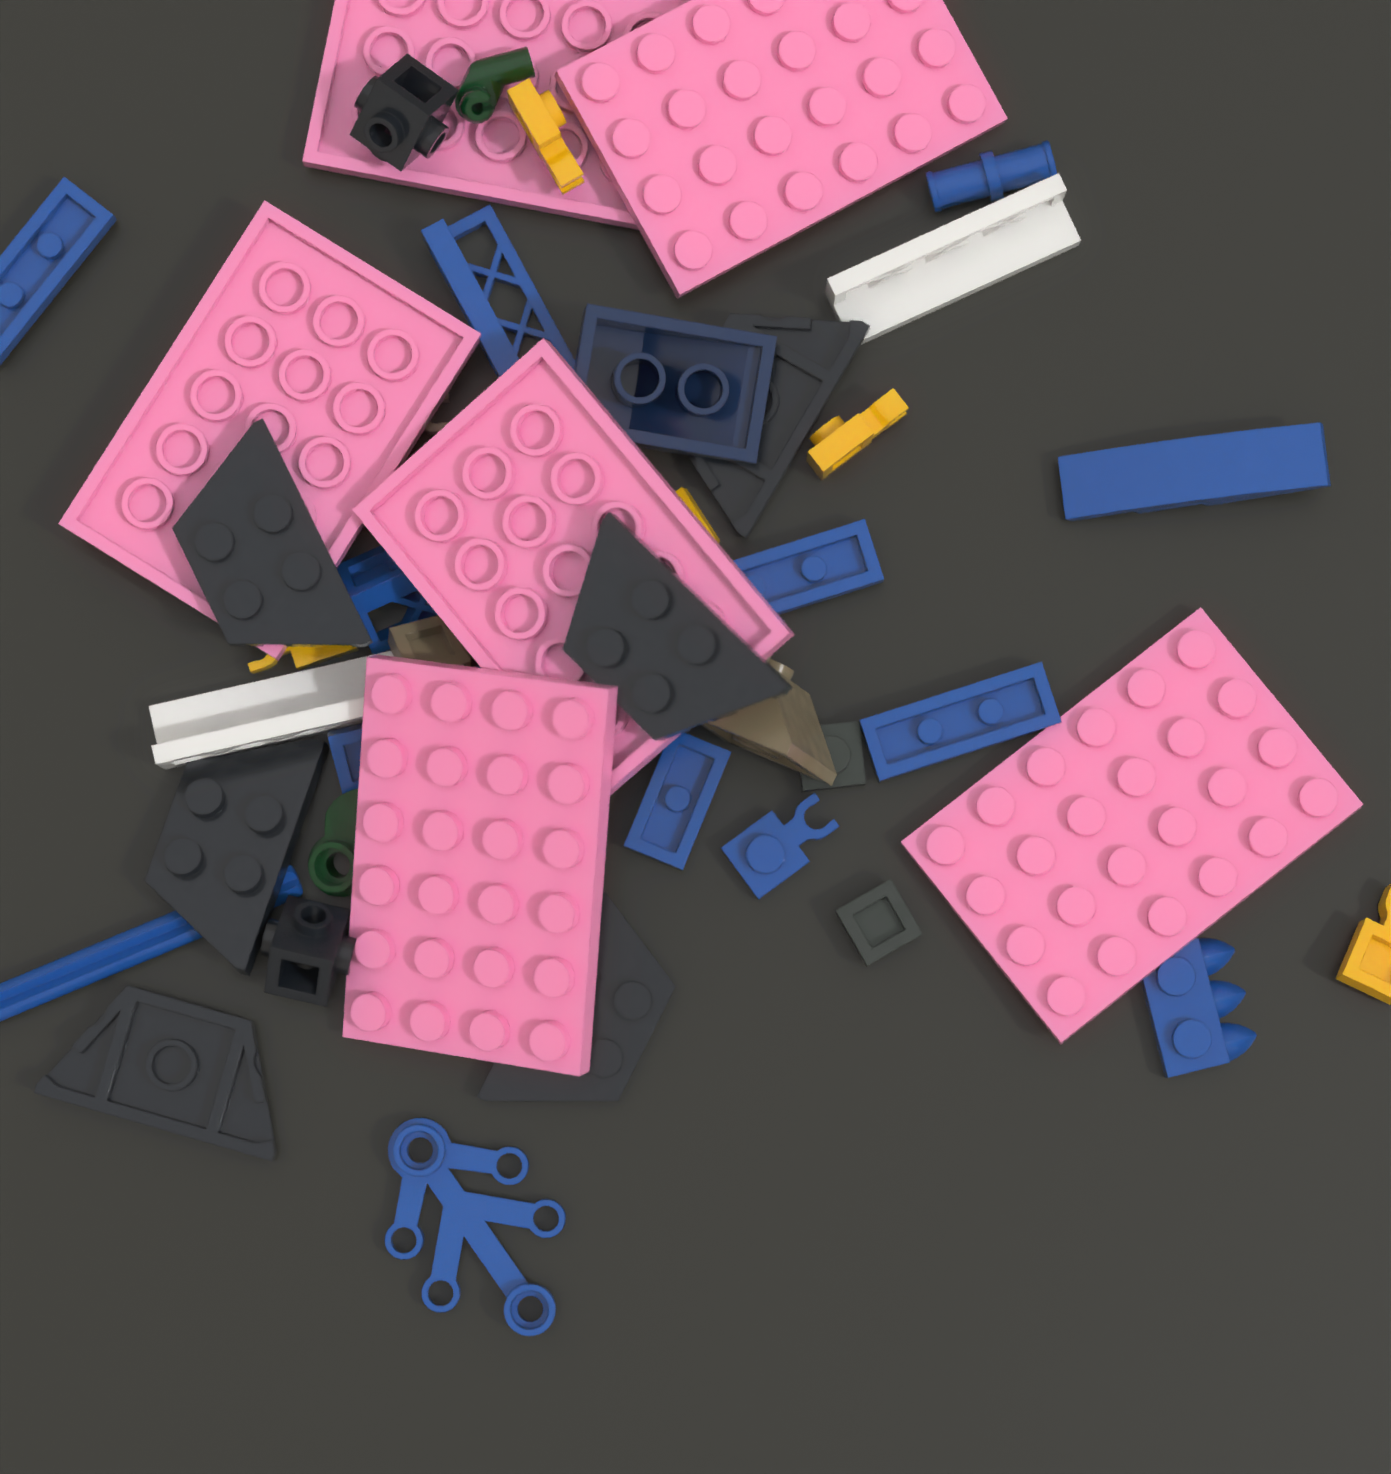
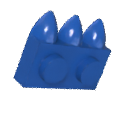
(1188, 1009)

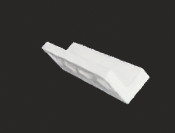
(955, 259)
(259, 713)

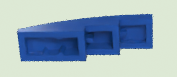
(1194, 471)

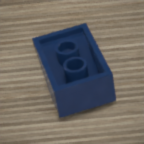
(678, 381)

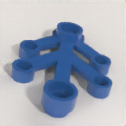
(466, 1216)

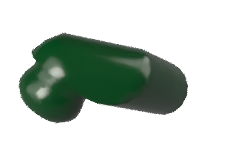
(486, 81)

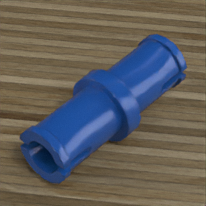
(990, 176)

